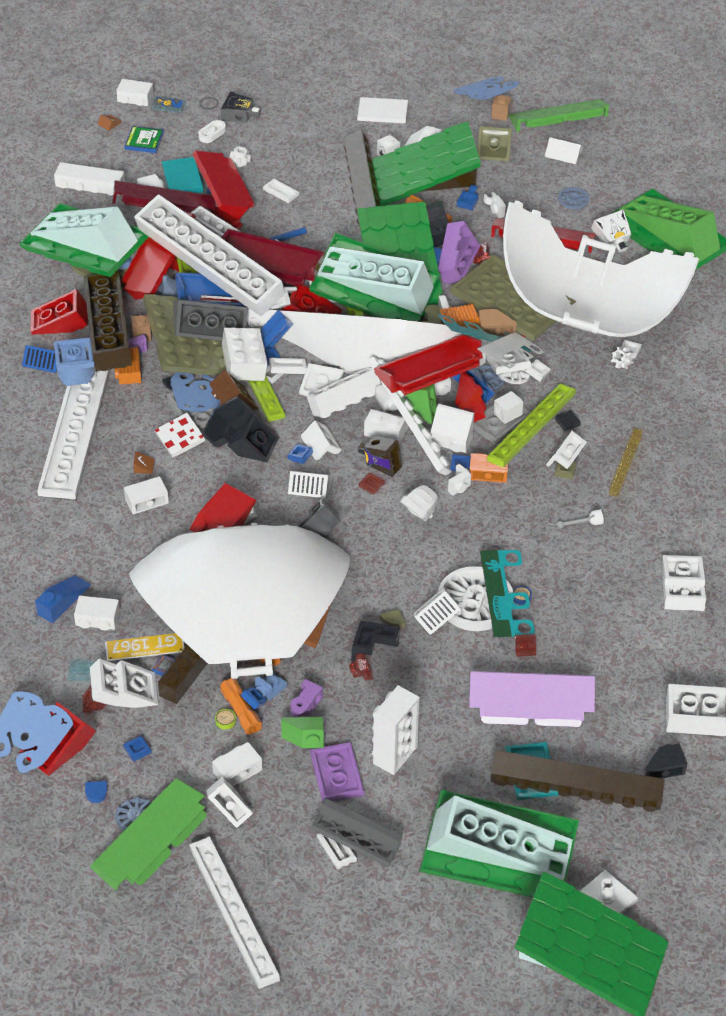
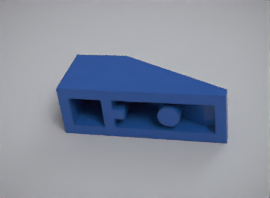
(60, 597)

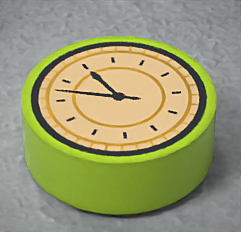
(225, 719)

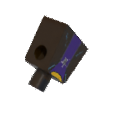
(382, 454)

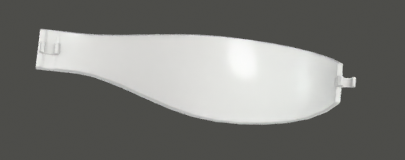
(356, 339)

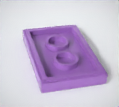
(336, 772)

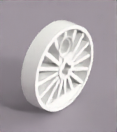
(469, 615)

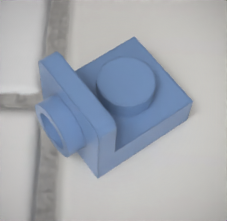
(270, 685)

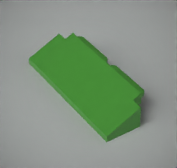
(560, 113)
(146, 841)

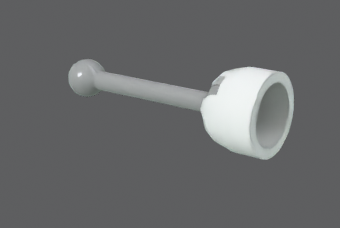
(594, 518)

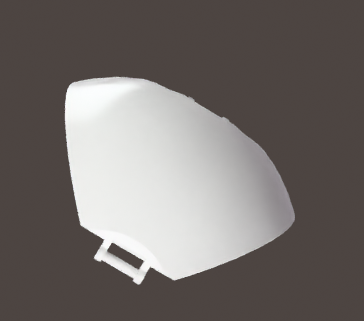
(607, 295)
(243, 590)

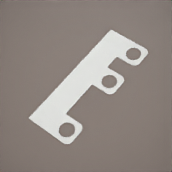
(507, 344)

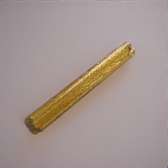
(625, 462)

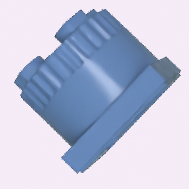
(74, 361)

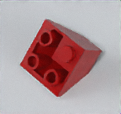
(469, 397)

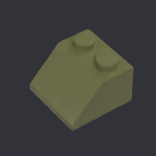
(494, 143)

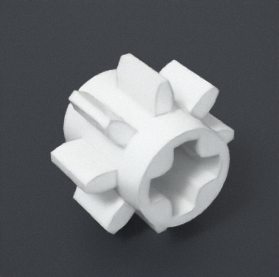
(240, 156)
(622, 357)

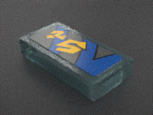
(168, 104)

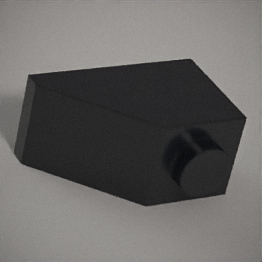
(667, 762)

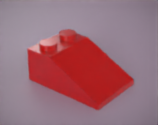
(306, 301)
(60, 315)
(226, 508)
(70, 745)

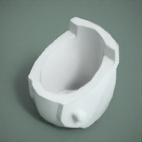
(421, 502)

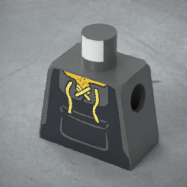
(238, 108)

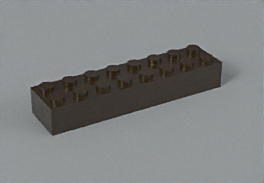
(107, 322)

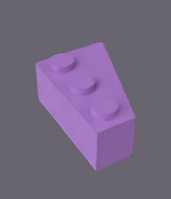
(457, 252)

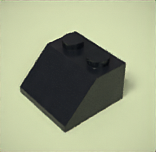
(254, 440)

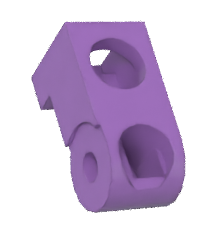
(308, 699)

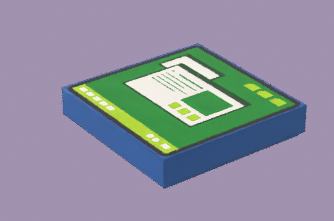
(144, 139)

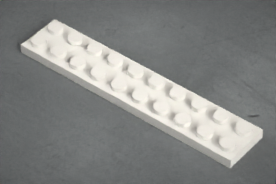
(72, 438)

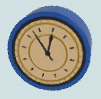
(519, 599)

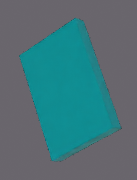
(182, 175)
(536, 750)

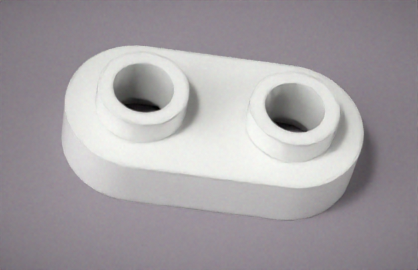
(212, 131)

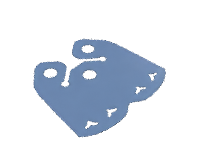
(482, 89)
(193, 395)
(36, 720)

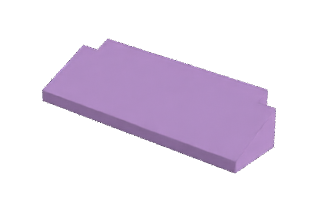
(537, 696)

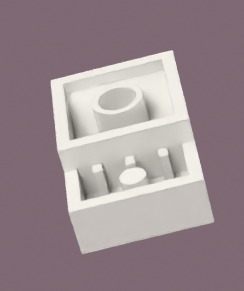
(683, 582)
(123, 684)

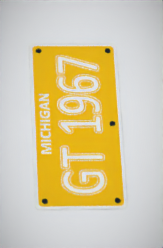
(143, 646)

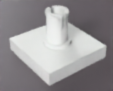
(610, 892)

